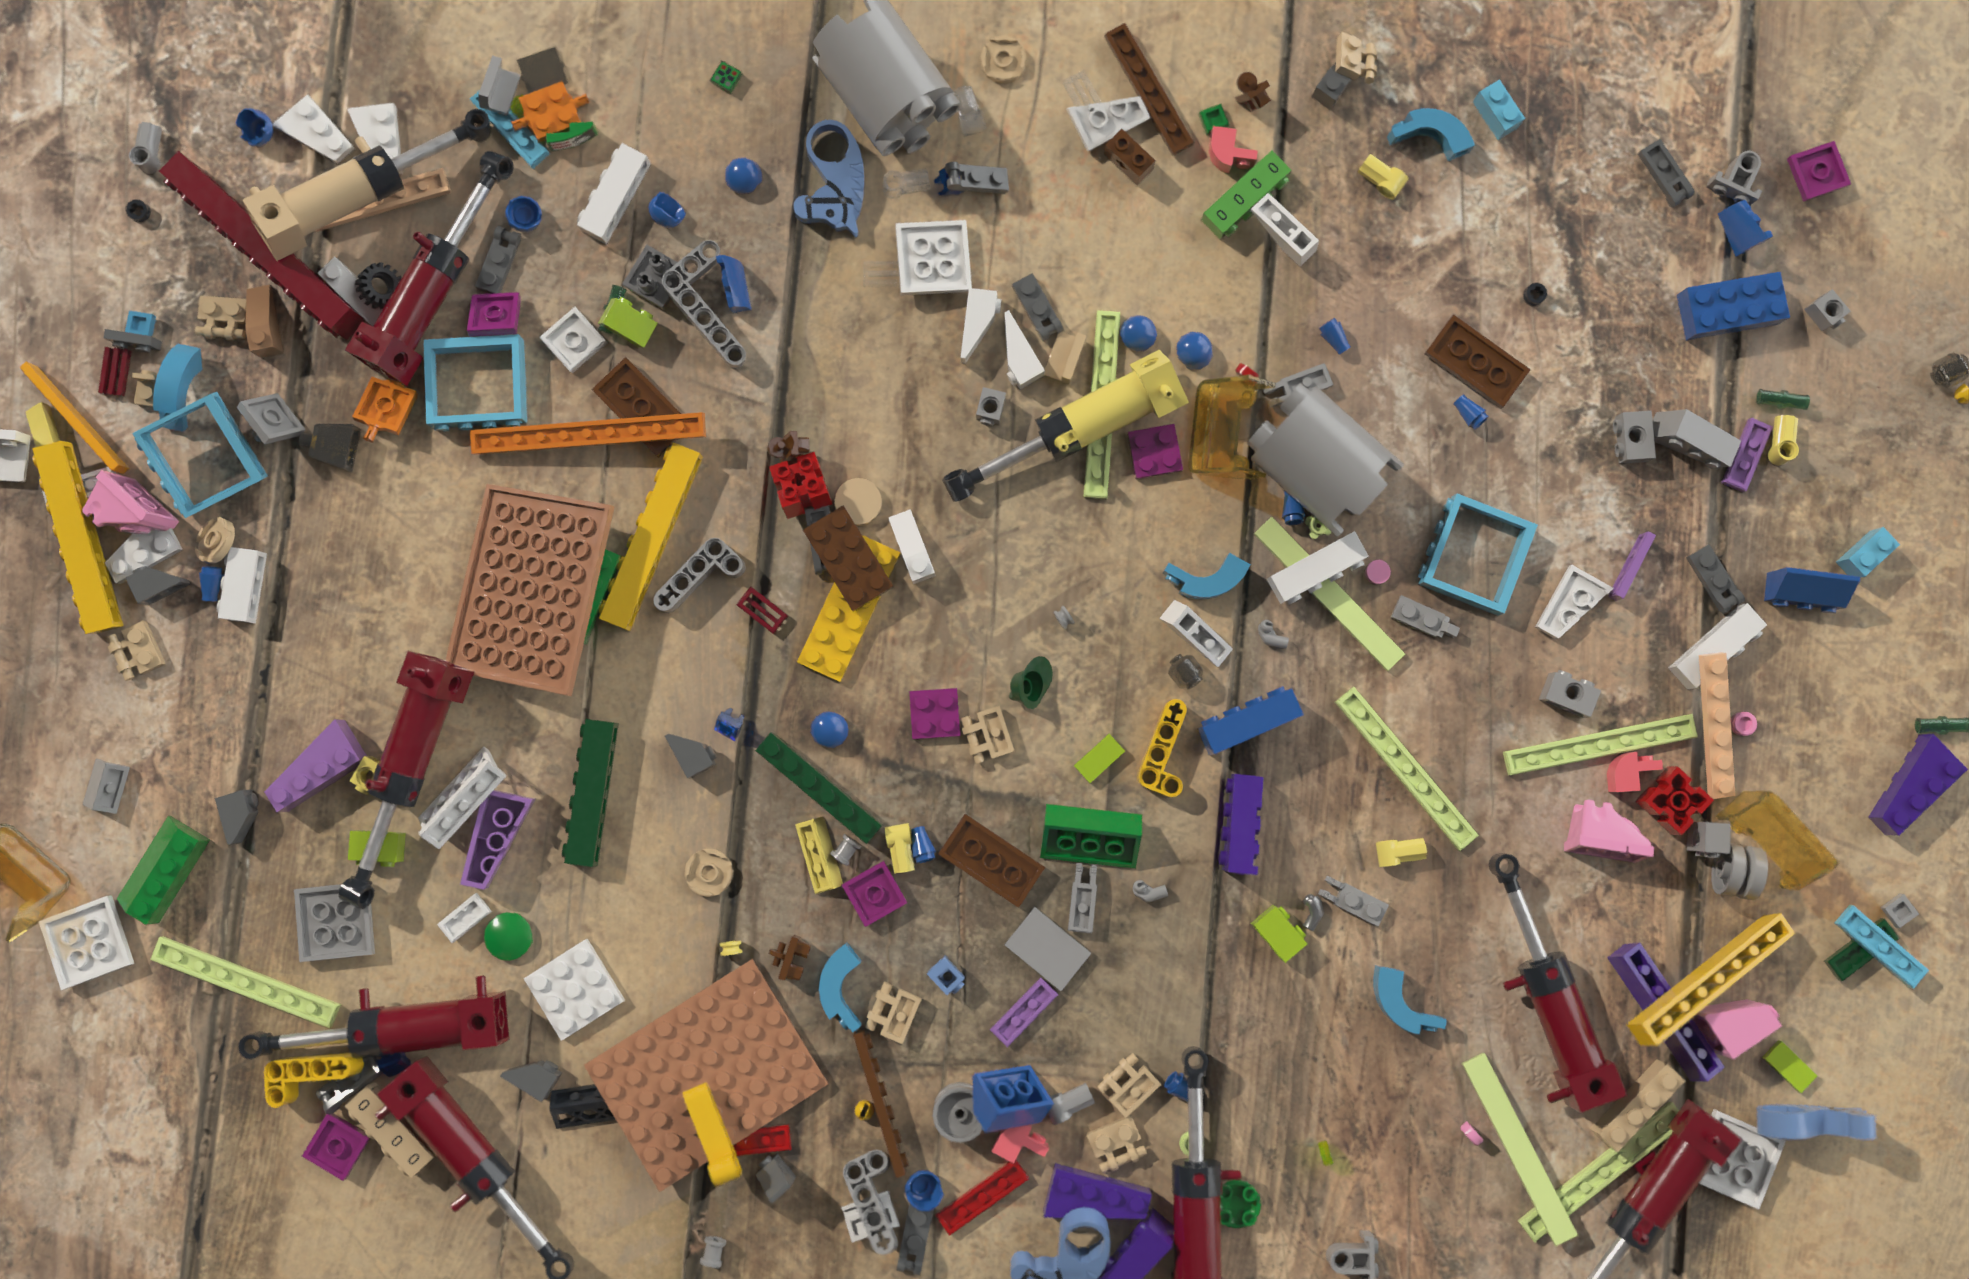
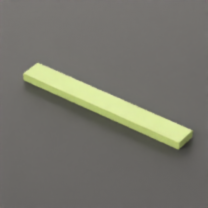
(1102, 374)
(1333, 598)
(1600, 744)
(1406, 769)
(245, 982)
(1519, 1149)
(1606, 1169)

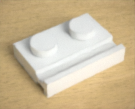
(854, 1222)

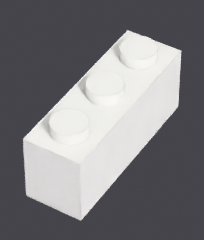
(241, 585)

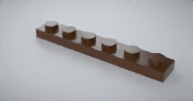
(1149, 89)
(885, 1113)

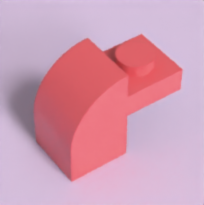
(1224, 154)
(1624, 771)
(1012, 1139)

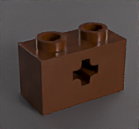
(1129, 157)

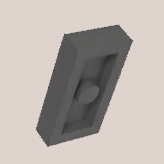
(124, 339)

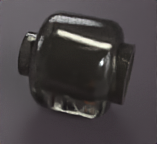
(1950, 370)
(1185, 671)

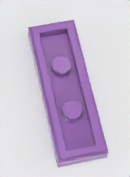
(1748, 455)
(1631, 566)
(1024, 1012)

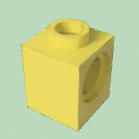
(359, 777)

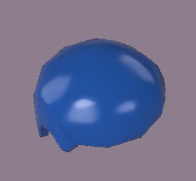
(255, 127)
(743, 175)
(666, 210)
(523, 214)
(1138, 333)
(1194, 350)
(829, 729)
(924, 1190)

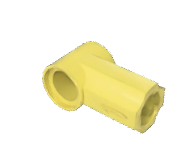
(1387, 179)
(1784, 437)
(900, 842)
(1394, 852)

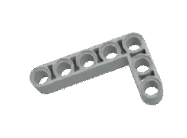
(700, 307)

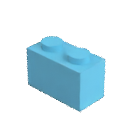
(1498, 109)
(1868, 552)

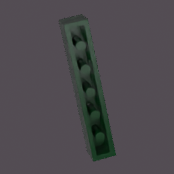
(819, 787)
(591, 793)

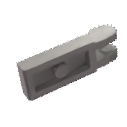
(1309, 378)
(1083, 901)
(1356, 901)

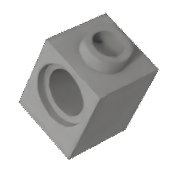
(1818, 312)
(994, 397)

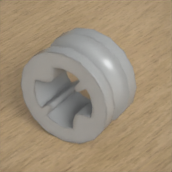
(1063, 617)

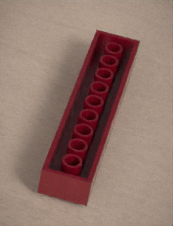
(235, 224)

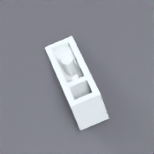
(1285, 229)
(343, 282)
(979, 317)
(1022, 362)
(912, 546)
(1196, 632)

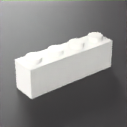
(613, 193)
(1317, 567)
(1727, 637)

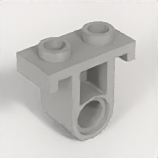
(1738, 180)
(1359, 1256)

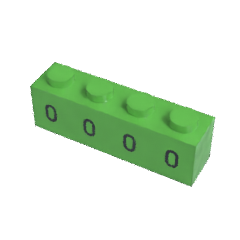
(1245, 194)

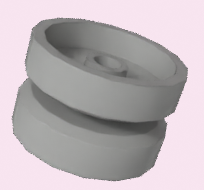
(1740, 872)
(946, 1119)

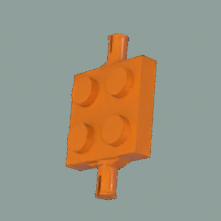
(549, 111)
(384, 407)

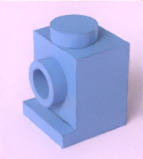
(947, 986)

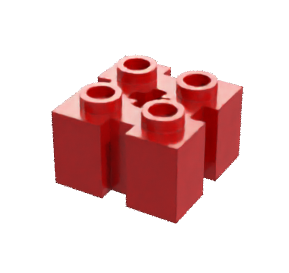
(800, 485)
(1688, 800)

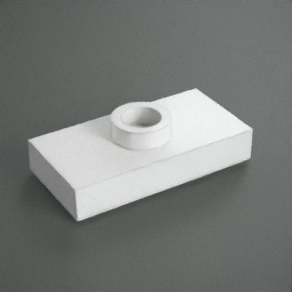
(464, 918)

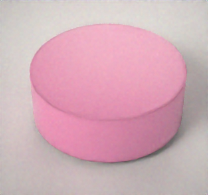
(1377, 572)
(1743, 723)
(1471, 1133)

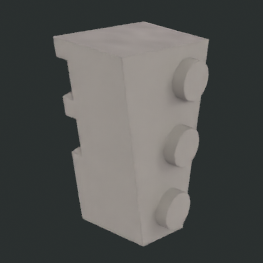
(1695, 438)

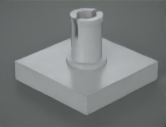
(270, 419)

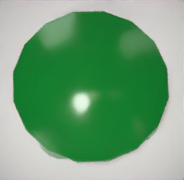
(508, 936)
(1239, 1204)

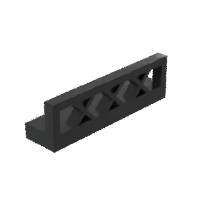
(575, 1102)

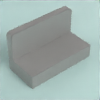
(498, 87)
(106, 786)

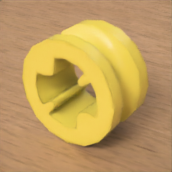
(730, 948)

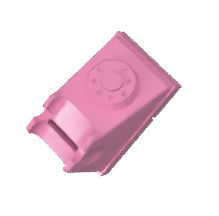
(126, 506)
(1605, 834)

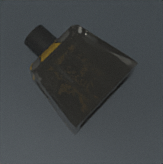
(333, 444)

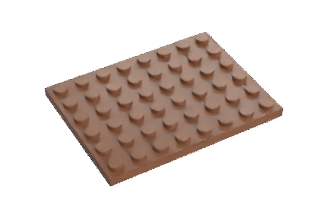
(529, 588)
(721, 1036)

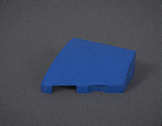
(1742, 227)
(734, 283)

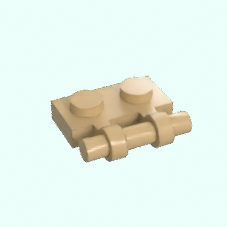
(1349, 57)
(221, 310)
(142, 648)
(994, 731)
(900, 1016)
(1133, 1091)
(1112, 1137)

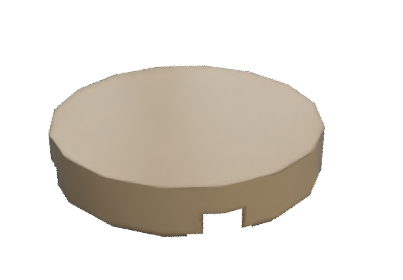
(1003, 59)
(860, 499)
(215, 540)
(708, 872)

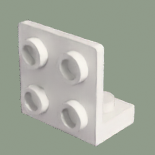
(13, 455)

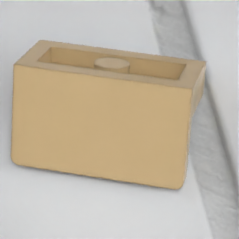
(1064, 357)

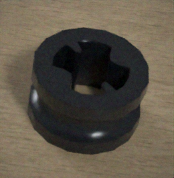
(130, 208)
(1528, 298)

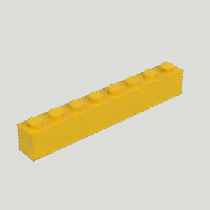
(651, 536)
(77, 537)
(1710, 979)

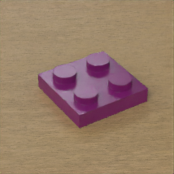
(1818, 171)
(494, 314)
(1155, 451)
(934, 713)
(874, 893)
(336, 1146)

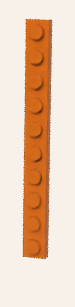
(588, 433)

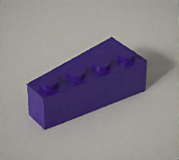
(1917, 785)
(1242, 824)
(1078, 1188)
(1141, 1249)

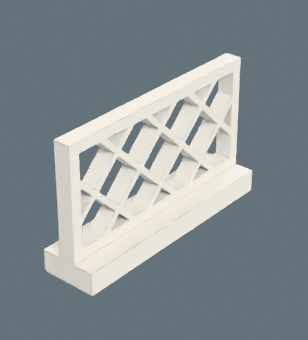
(460, 798)

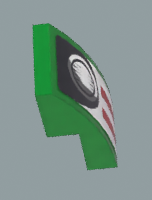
(579, 133)

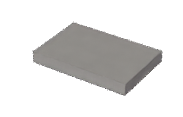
(1047, 948)

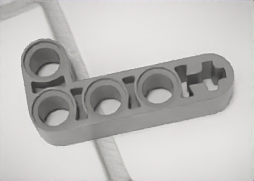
(696, 579)
(874, 1204)

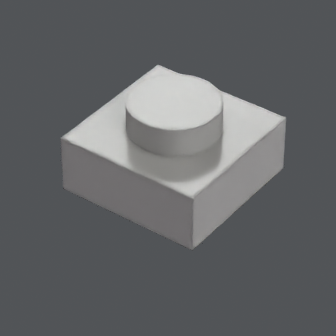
(1899, 910)

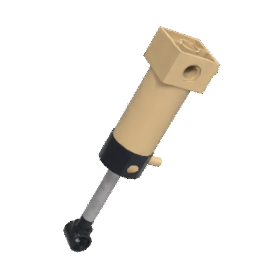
(366, 178)

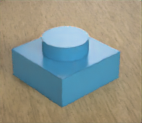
(140, 323)

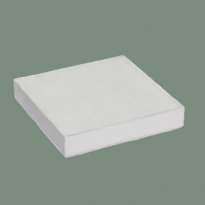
(573, 340)

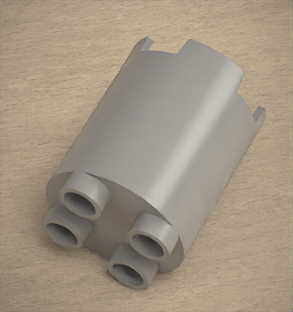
(884, 77)
(1322, 457)

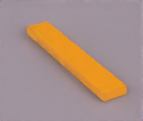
(74, 418)

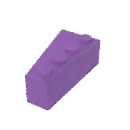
(317, 767)
(493, 834)

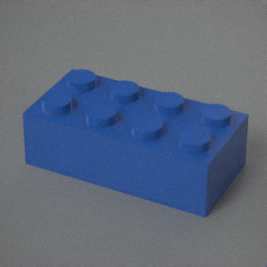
(1733, 305)
(1251, 721)

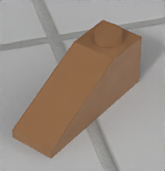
(262, 322)

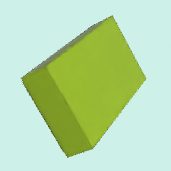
(1099, 758)
(1789, 1066)

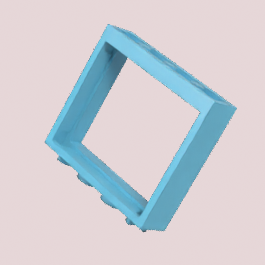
(476, 344)
(233, 434)
(1512, 570)

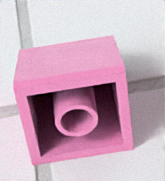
(1736, 1025)

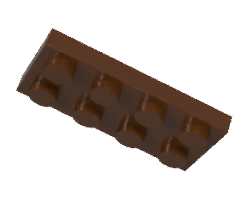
(1477, 361)
(633, 395)
(848, 558)
(991, 860)

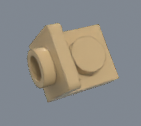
(144, 387)

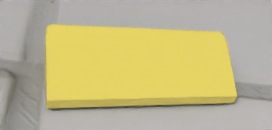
(42, 424)
(816, 850)

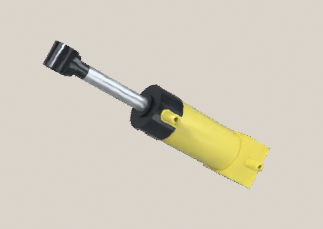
(1069, 428)

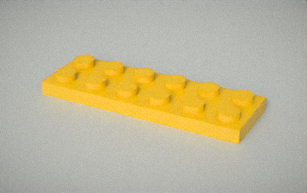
(839, 628)

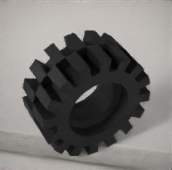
(365, 286)

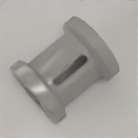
(845, 849)
(713, 1251)

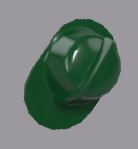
(1032, 683)

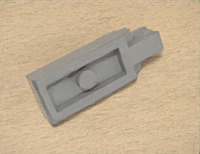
(1423, 618)

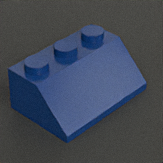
(1810, 589)
(1009, 1098)

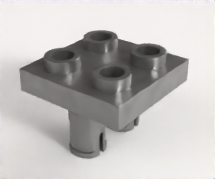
(647, 274)

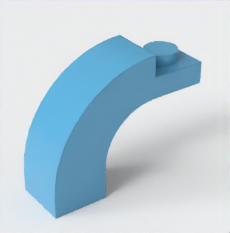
(1437, 124)
(173, 381)
(1208, 587)
(831, 986)
(1388, 994)

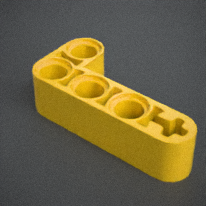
(1166, 746)
(292, 1073)
(713, 1135)

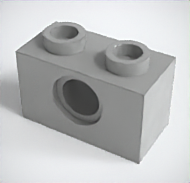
(1641, 425)
(1555, 694)
(1709, 838)

